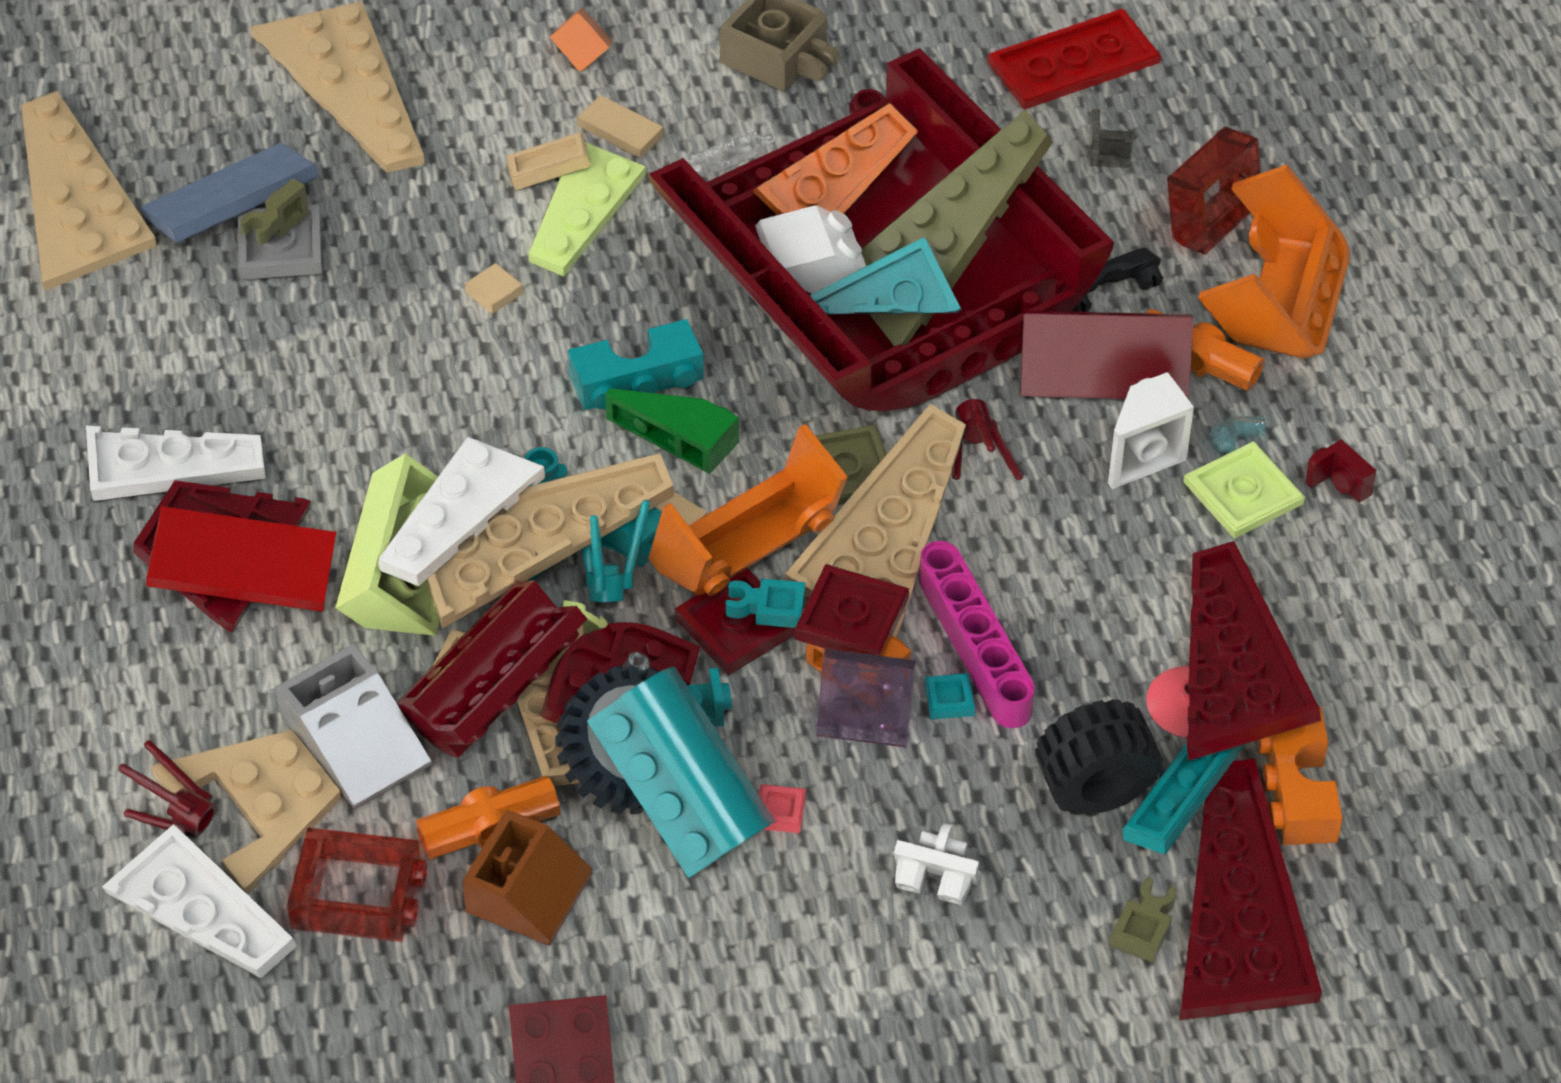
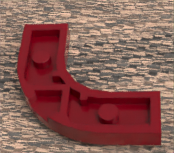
(609, 649)

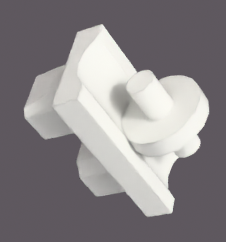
(956, 871)

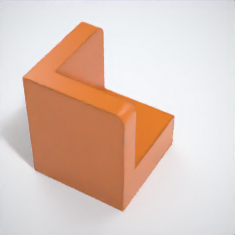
(581, 39)

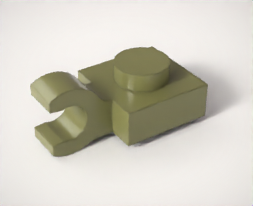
(283, 211)

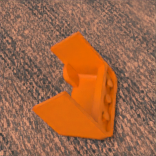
(1301, 275)
(752, 524)

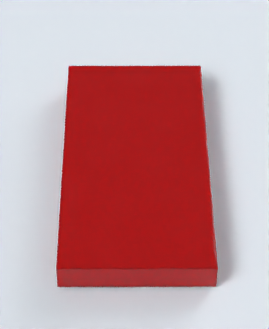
(1073, 58)
(241, 559)

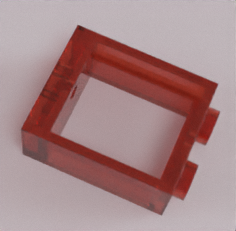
(1224, 159)
(353, 919)

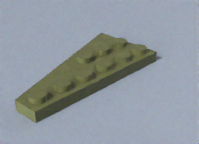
(960, 211)

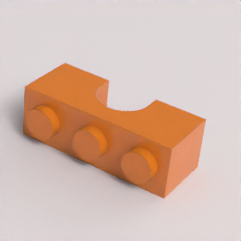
(1302, 807)

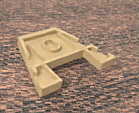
(273, 786)

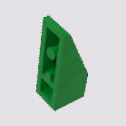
(678, 424)

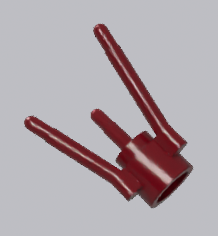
(981, 429)
(189, 810)

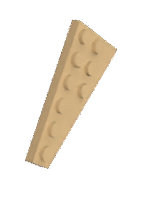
(77, 201)
(891, 511)
(543, 530)

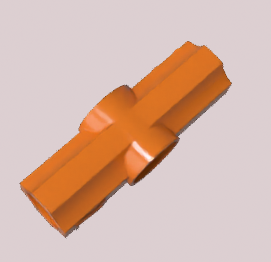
(1220, 358)
(481, 812)

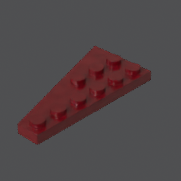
(1239, 662)
(1245, 921)

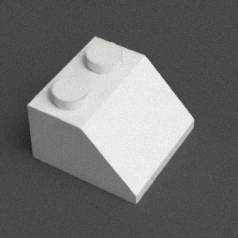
(812, 245)
(1150, 430)

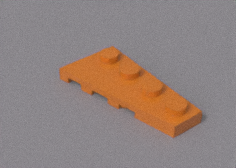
(840, 168)

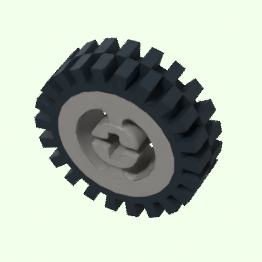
(583, 749)

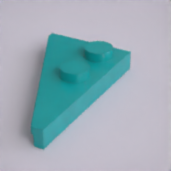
(896, 284)

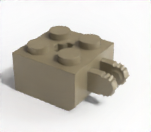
(777, 42)

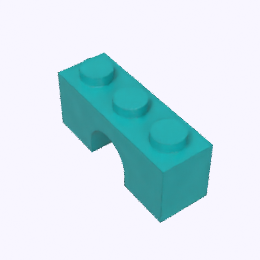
(671, 361)

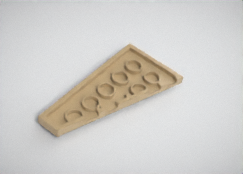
(346, 73)

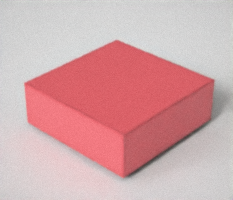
(785, 806)

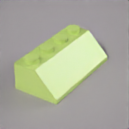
(367, 593)

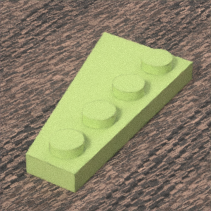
(582, 208)

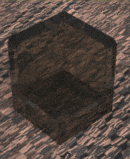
(1108, 147)

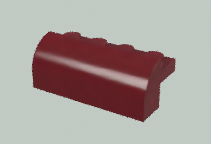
(490, 667)

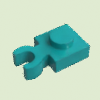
(774, 603)

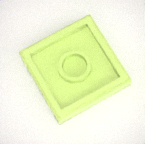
(1244, 489)

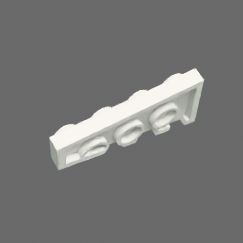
(148, 464)

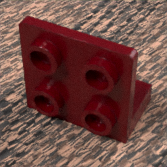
(562, 1041)

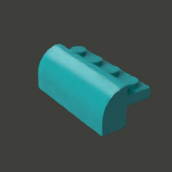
(681, 770)

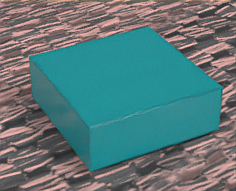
(949, 696)

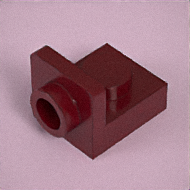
(1345, 467)

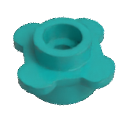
(548, 459)

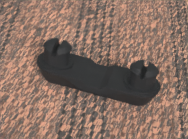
(1135, 264)

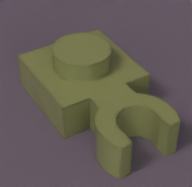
(1144, 924)

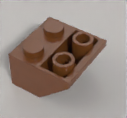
(525, 878)

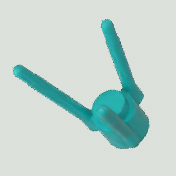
(604, 579)

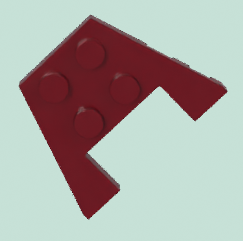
(220, 501)

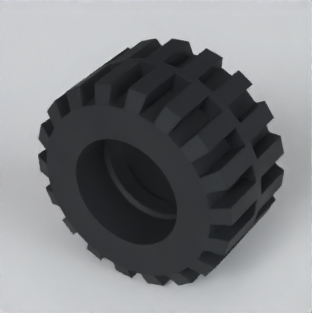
(1098, 757)

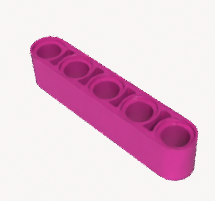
(976, 634)

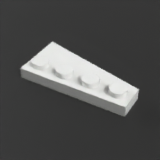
(456, 506)
(198, 900)

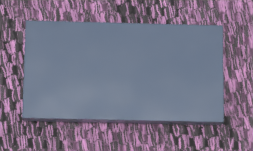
(227, 192)

